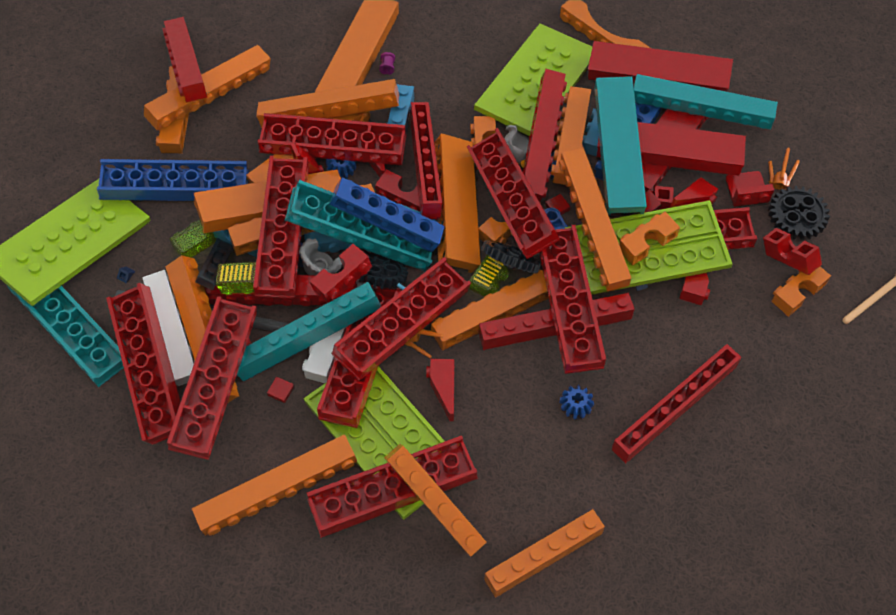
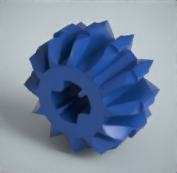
(343, 166)
(569, 405)

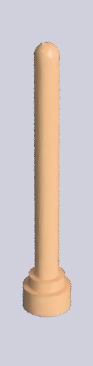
(869, 301)

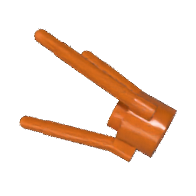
(780, 179)
(415, 339)

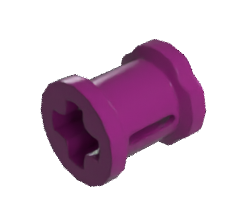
(387, 63)

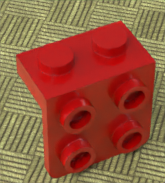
(748, 188)

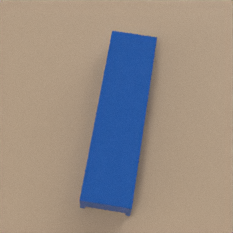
(166, 184)

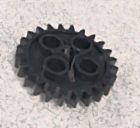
(803, 208)
(510, 256)
(384, 272)

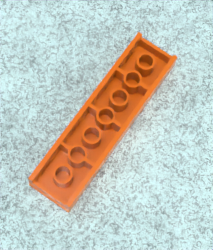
(360, 45)
(242, 203)
(458, 203)

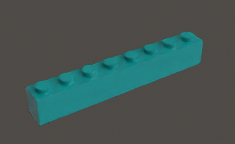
(705, 101)
(308, 330)

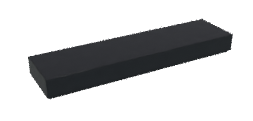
(218, 255)

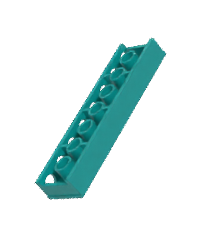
(619, 145)
(311, 209)
(77, 334)

